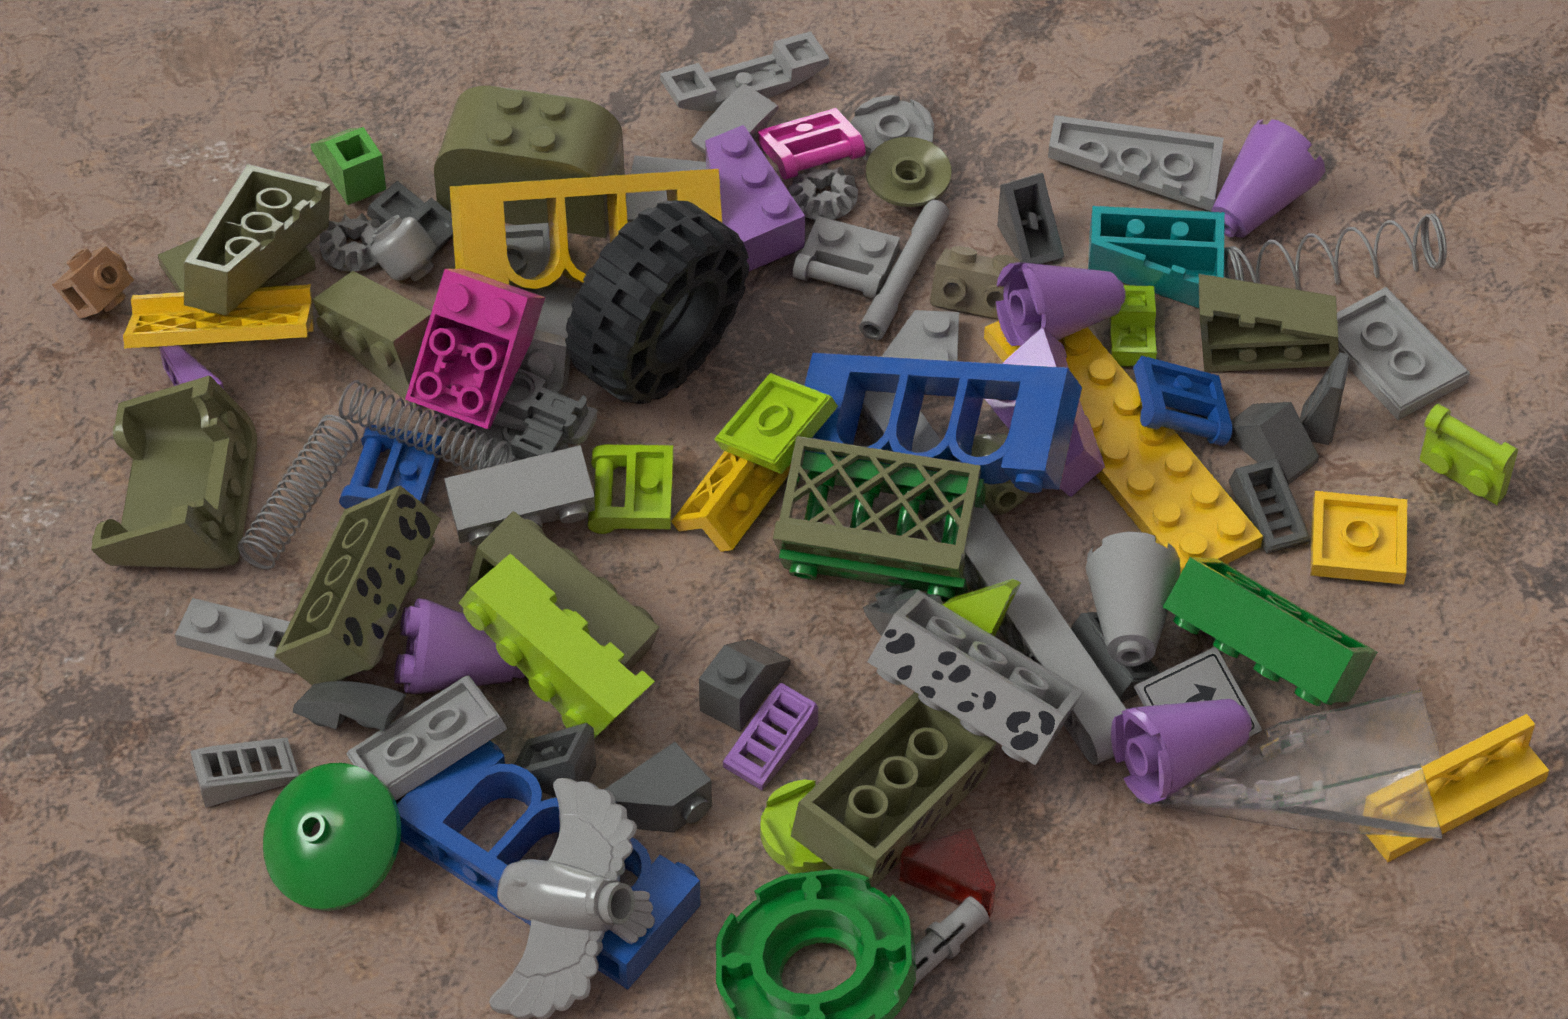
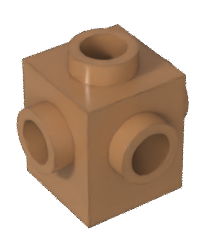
(94, 281)

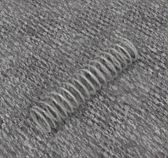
(496, 447)
(260, 544)

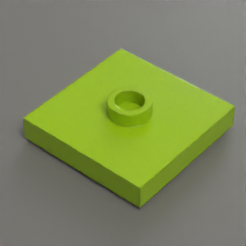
(772, 419)

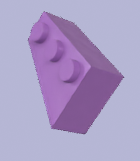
(754, 198)
(1083, 454)

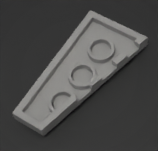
(1150, 158)

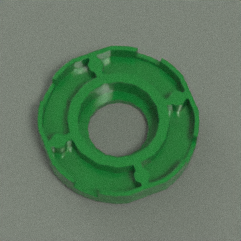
(811, 910)

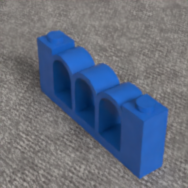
(1038, 429)
(449, 800)

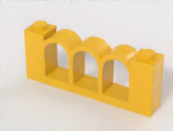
(480, 217)

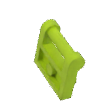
(1467, 455)
(646, 491)

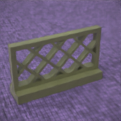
(871, 546)

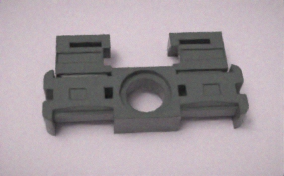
(543, 414)

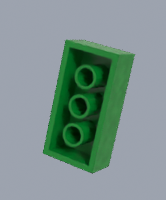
(1269, 630)

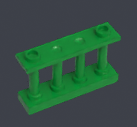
(809, 565)

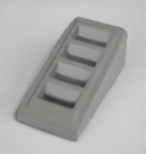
(231, 787)

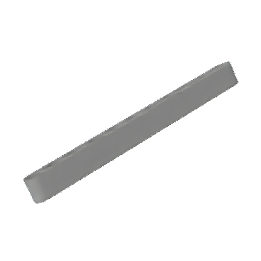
(1032, 620)

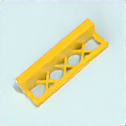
(729, 500)
(1475, 781)

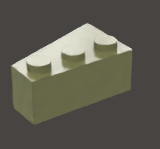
(1264, 326)

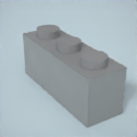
(535, 488)

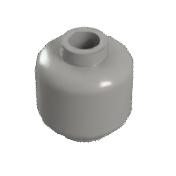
(403, 248)

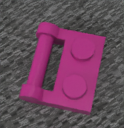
(811, 142)

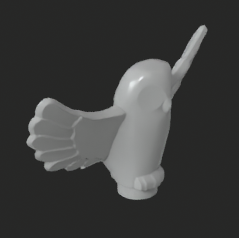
(571, 903)

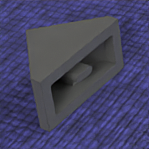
(1028, 220)
(1275, 432)
(560, 755)

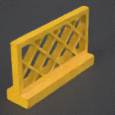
(263, 315)

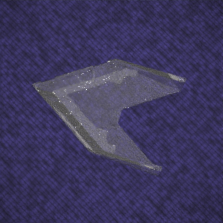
(1329, 773)

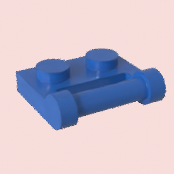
(1186, 390)
(404, 467)

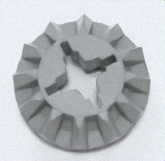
(827, 204)
(353, 255)

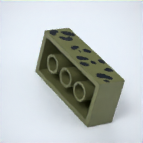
(358, 587)
(892, 790)

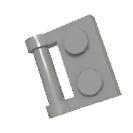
(847, 256)

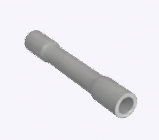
(886, 302)

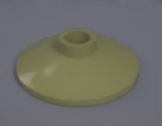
(908, 171)

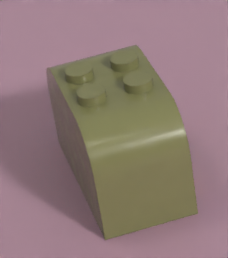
(531, 137)

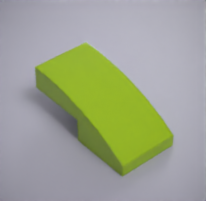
(1134, 326)

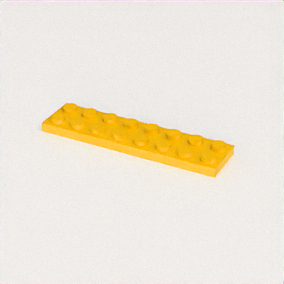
(1148, 468)

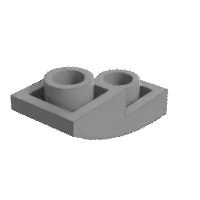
(741, 108)

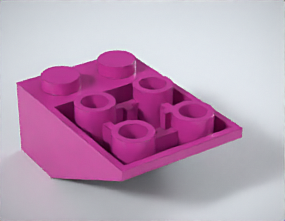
(473, 346)

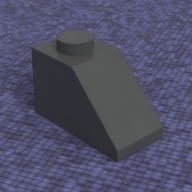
(739, 681)
(664, 791)

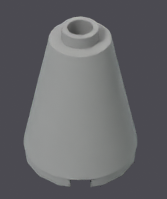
(1129, 588)

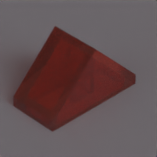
(950, 869)

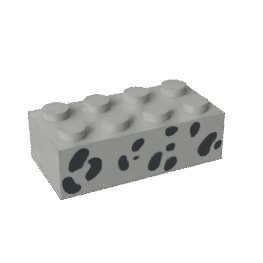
(974, 678)

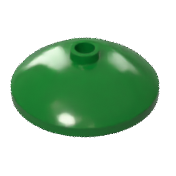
(354, 841)

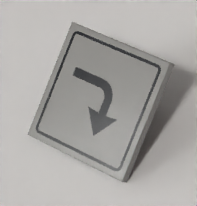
(1195, 680)

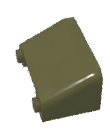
(185, 480)

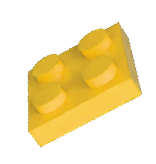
(1359, 537)

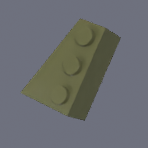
(374, 327)

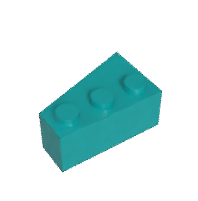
(1158, 248)

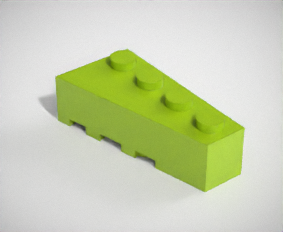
(552, 647)

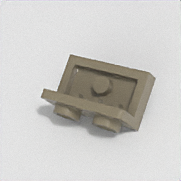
(968, 281)

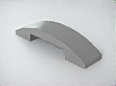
(789, 64)

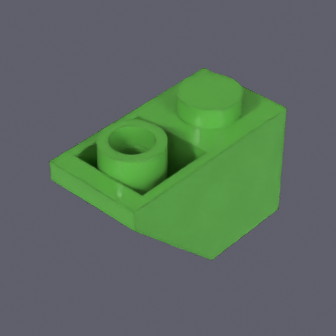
(352, 163)

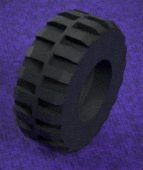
(657, 301)

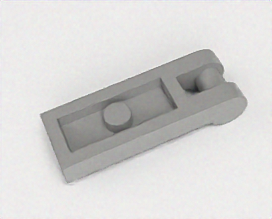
(232, 634)

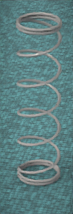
(1424, 223)

